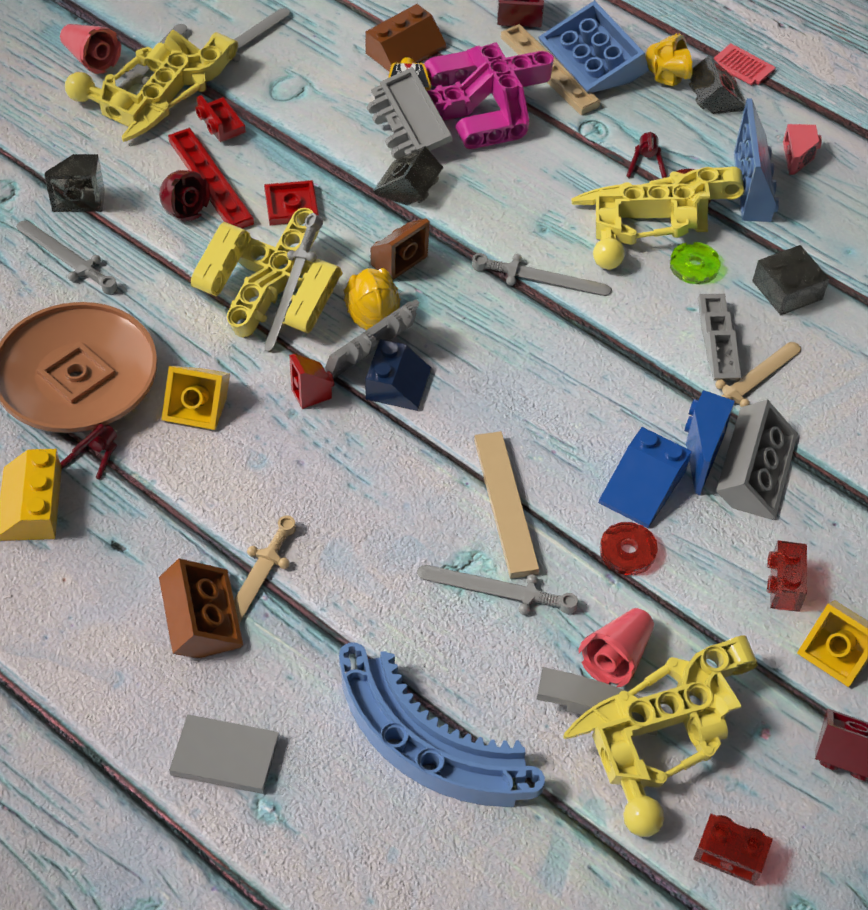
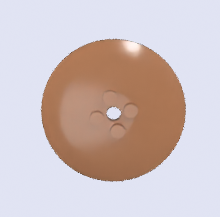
(79, 337)

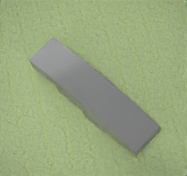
(719, 337)
(577, 692)

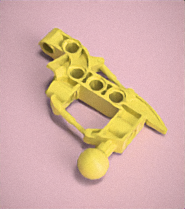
(174, 65)
(675, 197)
(704, 723)

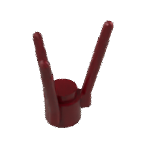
(648, 148)
(98, 440)

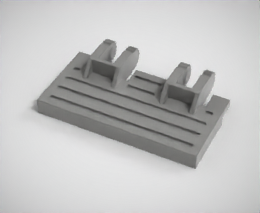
(410, 109)
(368, 341)

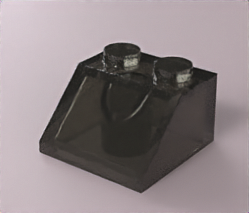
(716, 88)
(410, 177)
(76, 184)

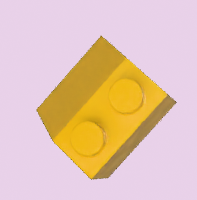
(838, 643)

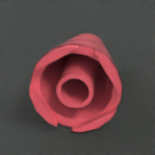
(92, 46)
(617, 647)

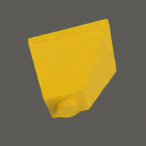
(195, 396)

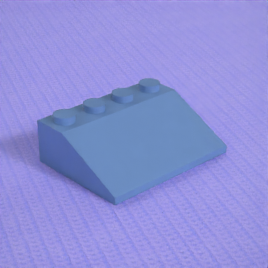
(595, 49)
(753, 158)

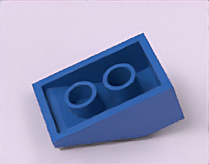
(706, 434)
(645, 477)

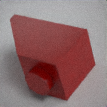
(309, 381)

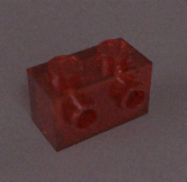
(788, 576)
(733, 848)

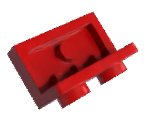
(220, 118)

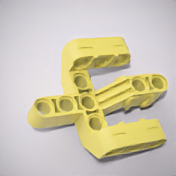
(235, 245)

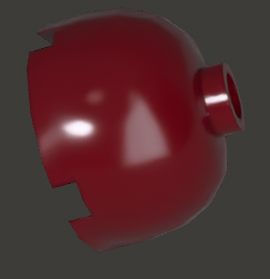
(184, 194)

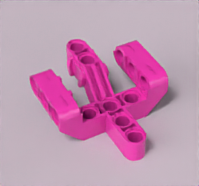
(486, 72)

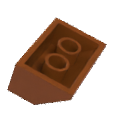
(405, 35)
(199, 609)

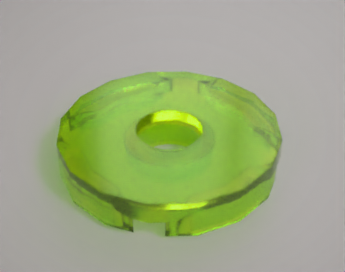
(693, 273)

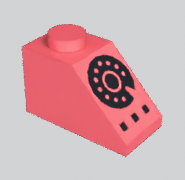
(800, 145)

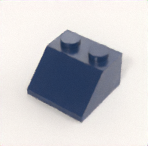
(396, 376)

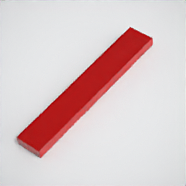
(221, 193)

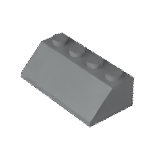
(757, 460)

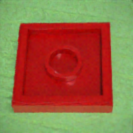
(287, 198)

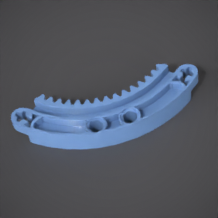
(463, 769)

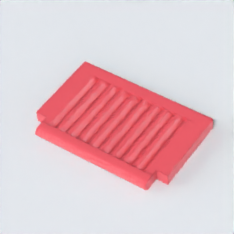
(744, 65)

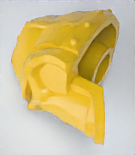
(670, 60)
(371, 297)

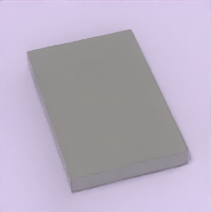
(224, 753)

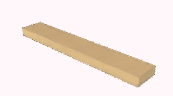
(561, 80)
(506, 505)

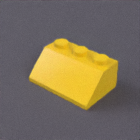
(30, 496)

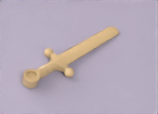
(758, 374)
(266, 559)

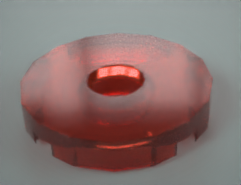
(628, 534)

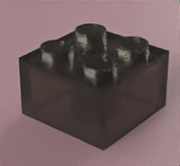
(790, 279)

